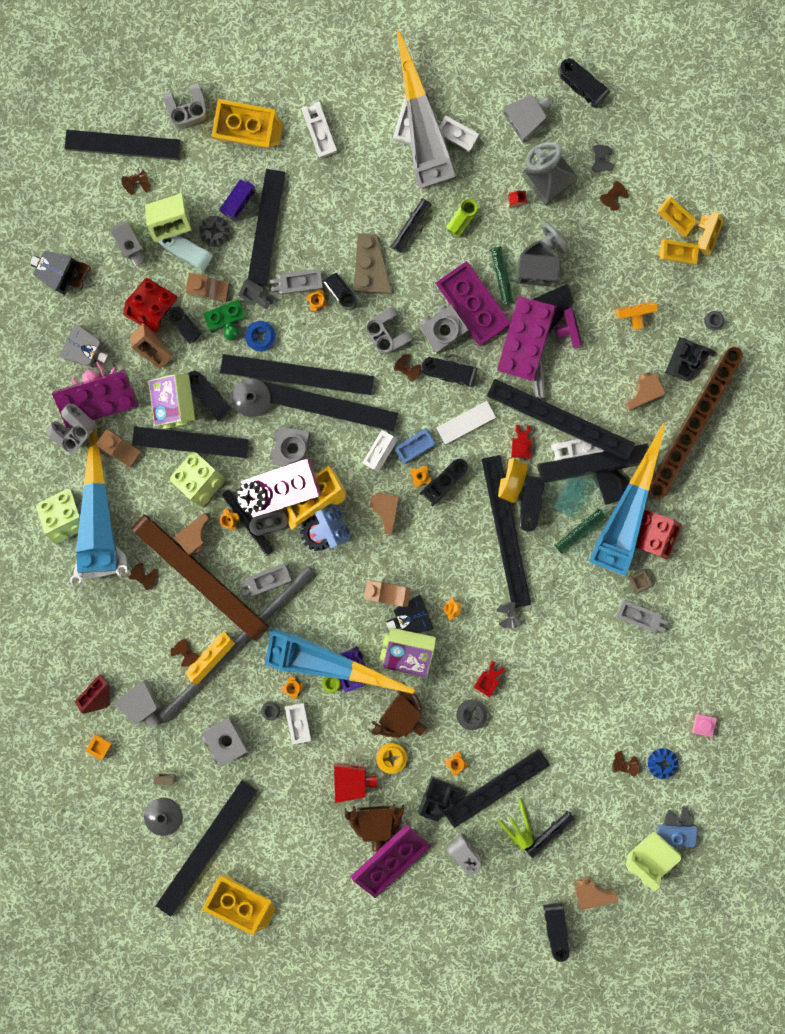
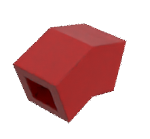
(517, 198)

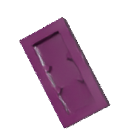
(570, 329)

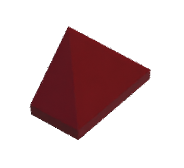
(94, 696)

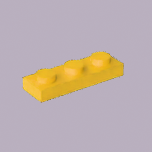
(210, 658)

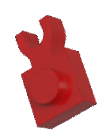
(521, 445)
(487, 681)

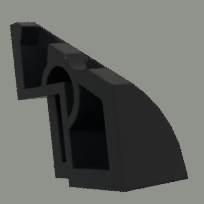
(559, 297)
(687, 359)
(611, 485)
(439, 798)

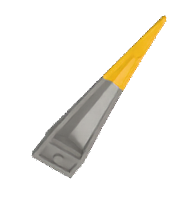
(429, 149)

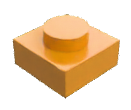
(98, 747)

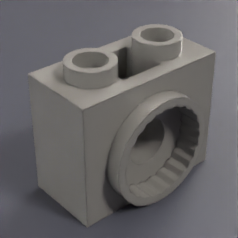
(445, 318)
(284, 438)
(222, 752)

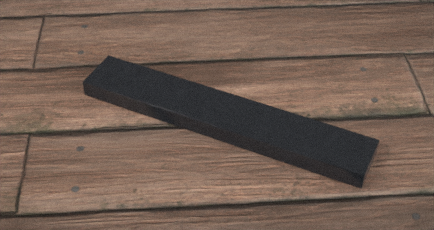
(122, 144)
(266, 226)
(190, 442)
(589, 464)
(496, 788)

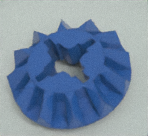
(260, 326)
(658, 756)

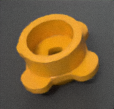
(316, 305)
(425, 478)
(226, 523)
(452, 608)
(287, 688)
(455, 769)

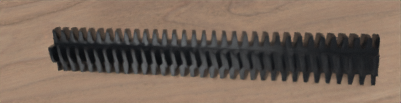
(246, 521)

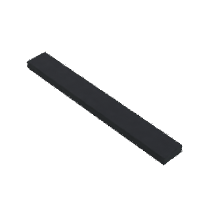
(297, 374)
(331, 407)
(560, 419)
(506, 533)
(206, 848)

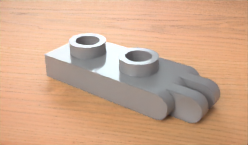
(297, 282)
(266, 580)
(641, 617)

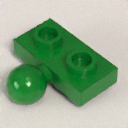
(224, 317)

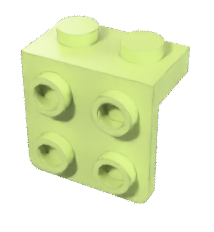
(197, 479)
(59, 516)
(652, 860)

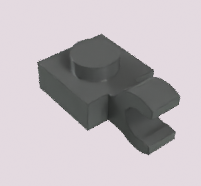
(253, 294)

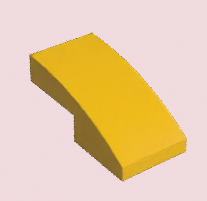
(512, 484)

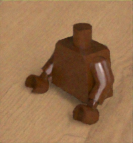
(400, 717)
(375, 823)

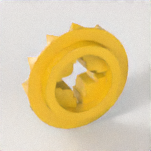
(386, 765)

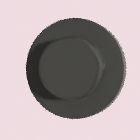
(714, 320)
(270, 710)

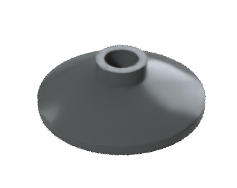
(258, 404)
(169, 810)

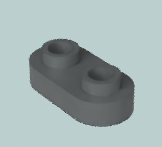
(267, 523)

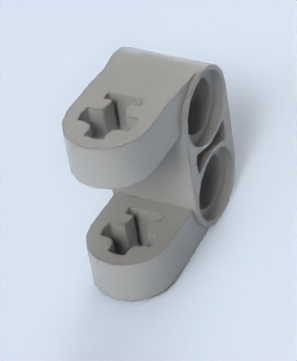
(187, 109)
(381, 319)
(77, 436)
(461, 851)

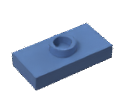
(415, 446)
(678, 835)

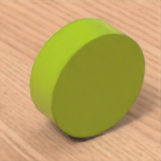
(331, 684)

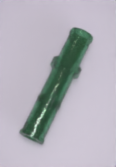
(502, 275)
(579, 531)

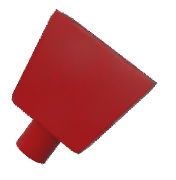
(351, 782)

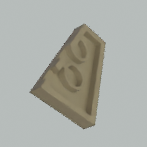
(369, 266)

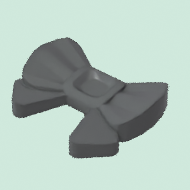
(600, 163)
(512, 620)
(684, 820)

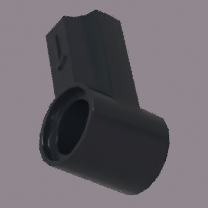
(340, 291)
(185, 325)

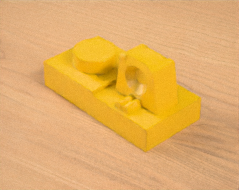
(677, 216)
(712, 227)
(678, 252)

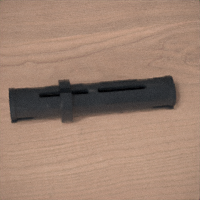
(410, 226)
(567, 818)

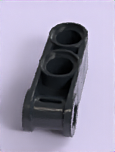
(583, 82)
(450, 371)
(209, 396)
(437, 488)
(531, 502)
(557, 930)

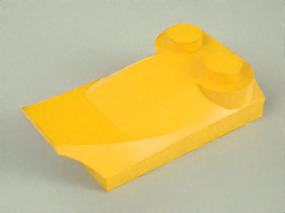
(246, 124)
(331, 491)
(239, 905)

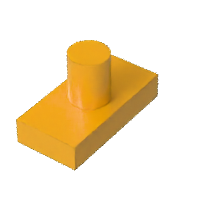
(636, 313)

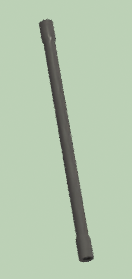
(300, 580)

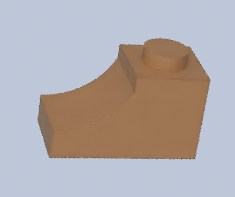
(207, 287)
(149, 345)
(647, 389)
(118, 447)
(386, 507)
(192, 536)
(387, 593)
(591, 895)

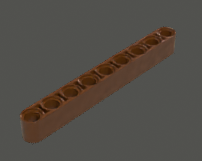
(702, 417)
(200, 578)

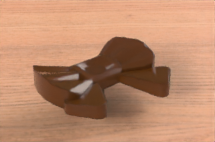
(129, 182)
(609, 198)
(83, 269)
(401, 365)
(147, 581)
(189, 656)
(631, 767)

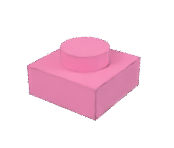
(704, 725)

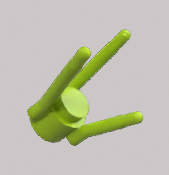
(521, 837)

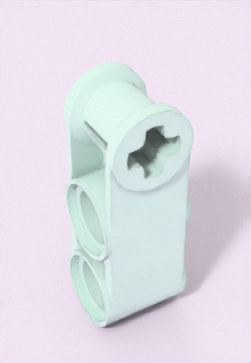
(188, 252)

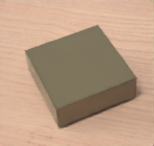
(640, 581)
(164, 779)

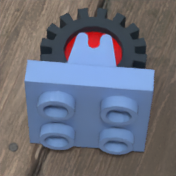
(325, 529)

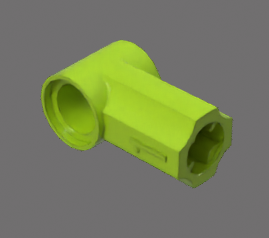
(461, 218)

